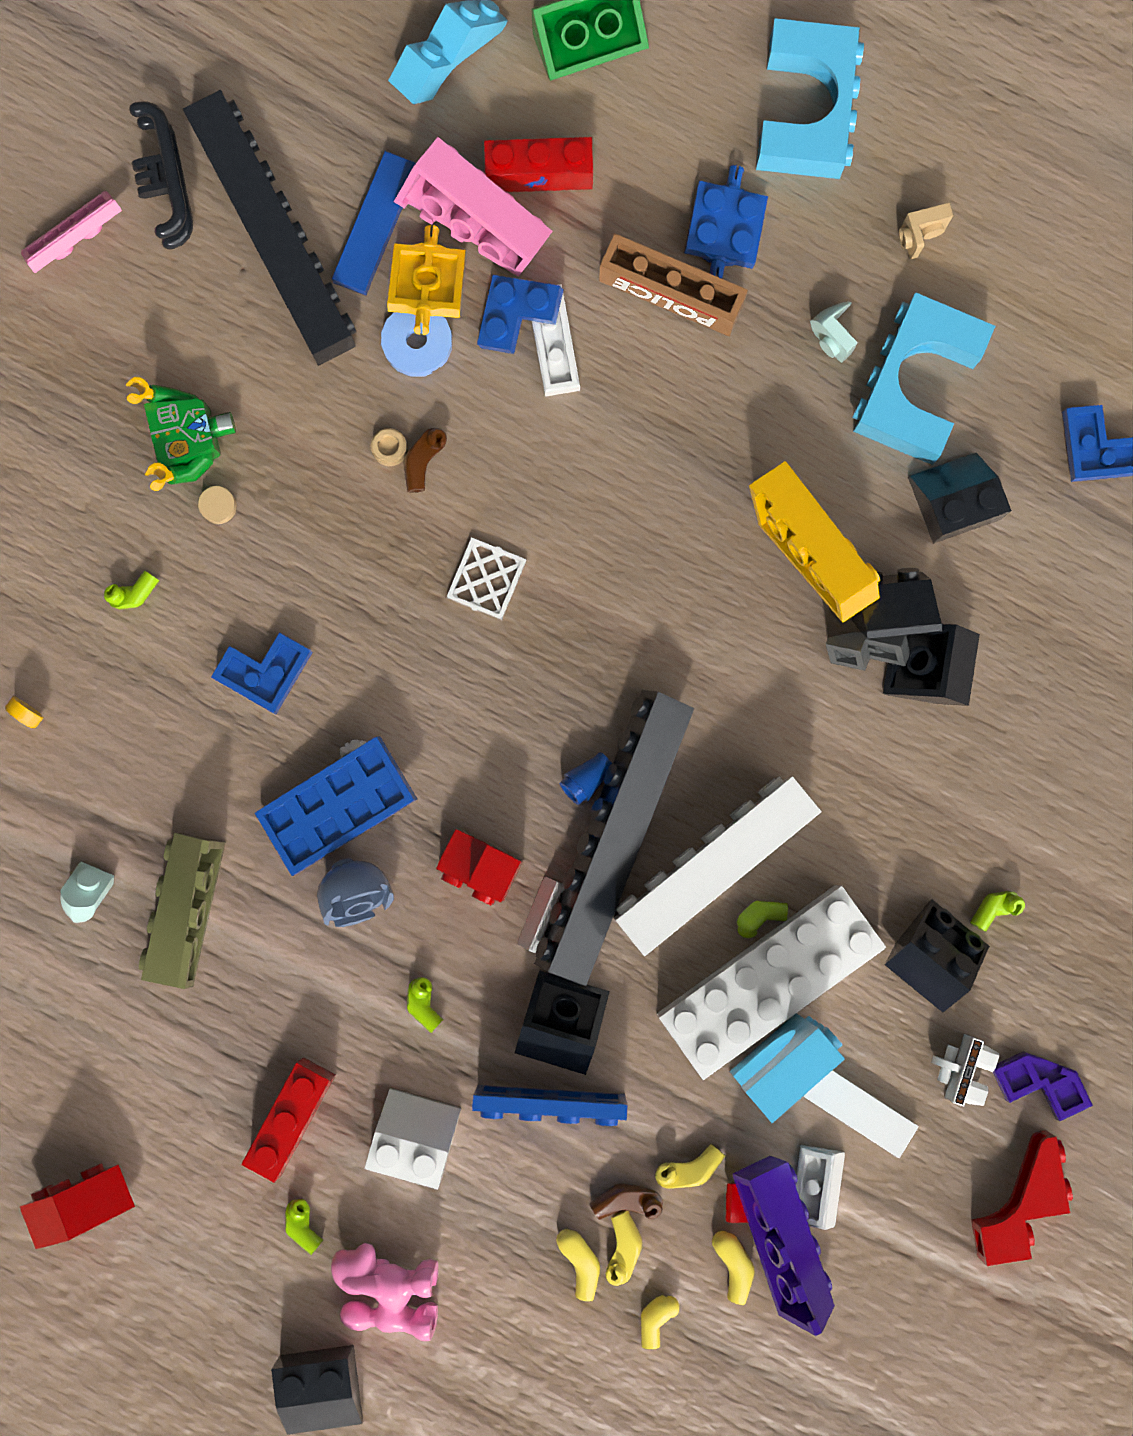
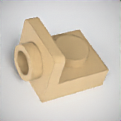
(926, 223)

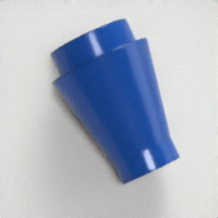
(585, 779)

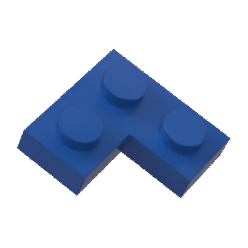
(511, 302)
(1089, 450)
(264, 682)

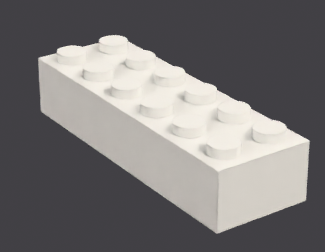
(717, 864)
(771, 981)

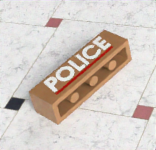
(672, 284)

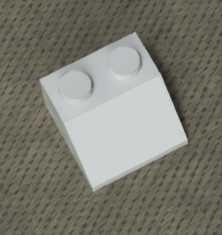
(413, 1138)

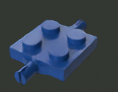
(726, 224)

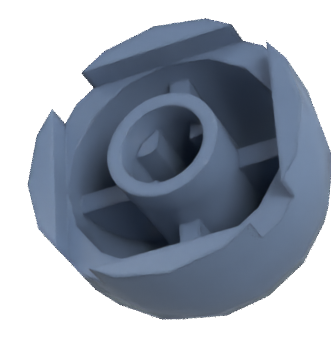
(352, 891)

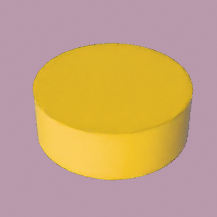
(23, 712)

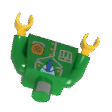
(181, 432)

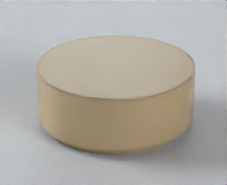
(389, 447)
(217, 505)

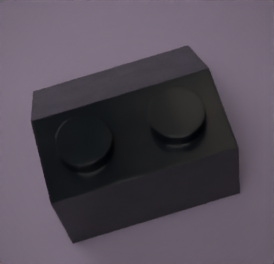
(959, 497)
(904, 606)
(937, 668)
(562, 1022)
(317, 1390)

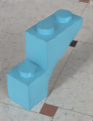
(455, 36)

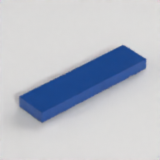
(373, 225)

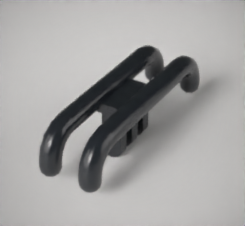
(163, 175)

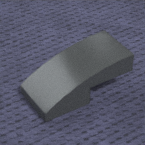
(856, 650)

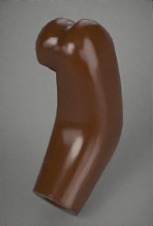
(418, 457)
(627, 1198)

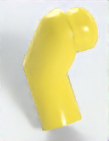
(654, 1316)

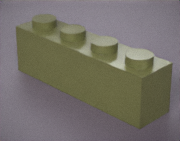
(182, 910)

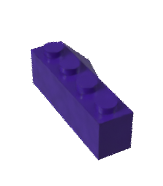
(785, 1243)

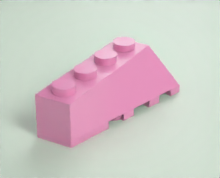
(473, 208)

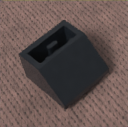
(938, 956)

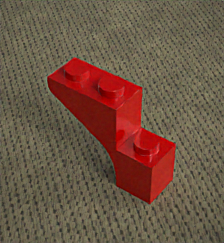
(1037, 1194)

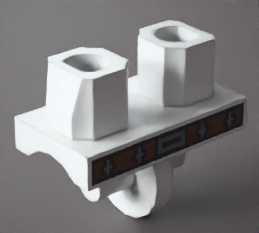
(961, 1086)

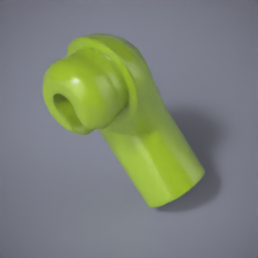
(131, 596)
(995, 905)
(757, 913)
(419, 1003)
(297, 1225)

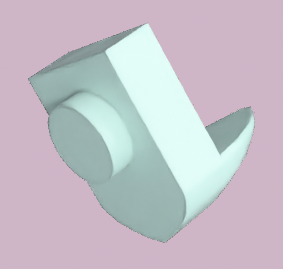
(832, 335)
(84, 892)

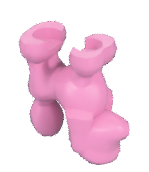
(392, 1287)

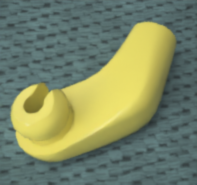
(690, 1173)
(627, 1249)
(584, 1261)
(738, 1264)

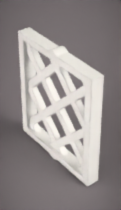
(497, 552)

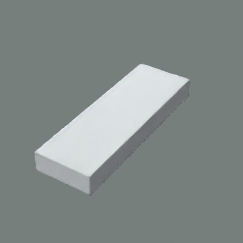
(556, 355)
(863, 1113)

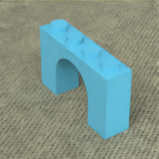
(831, 57)
(922, 328)
(788, 1065)

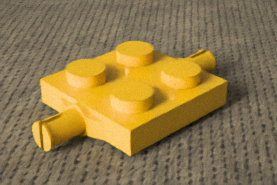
(426, 280)

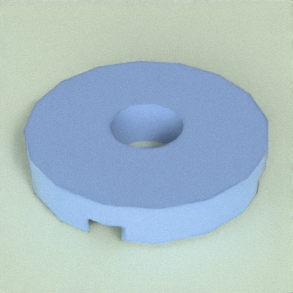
(416, 361)

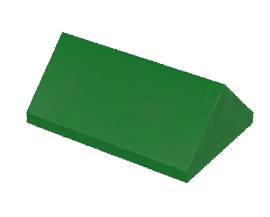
(586, 33)

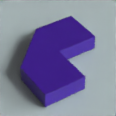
(1059, 1084)

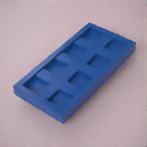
(336, 805)
(535, 1102)

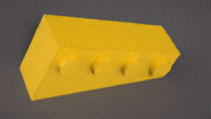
(813, 542)

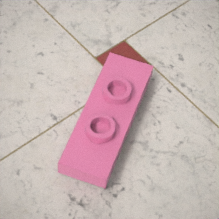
(60, 239)

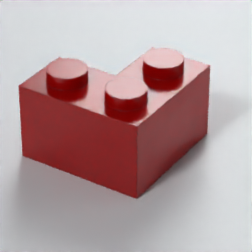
(478, 866)
(69, 1209)

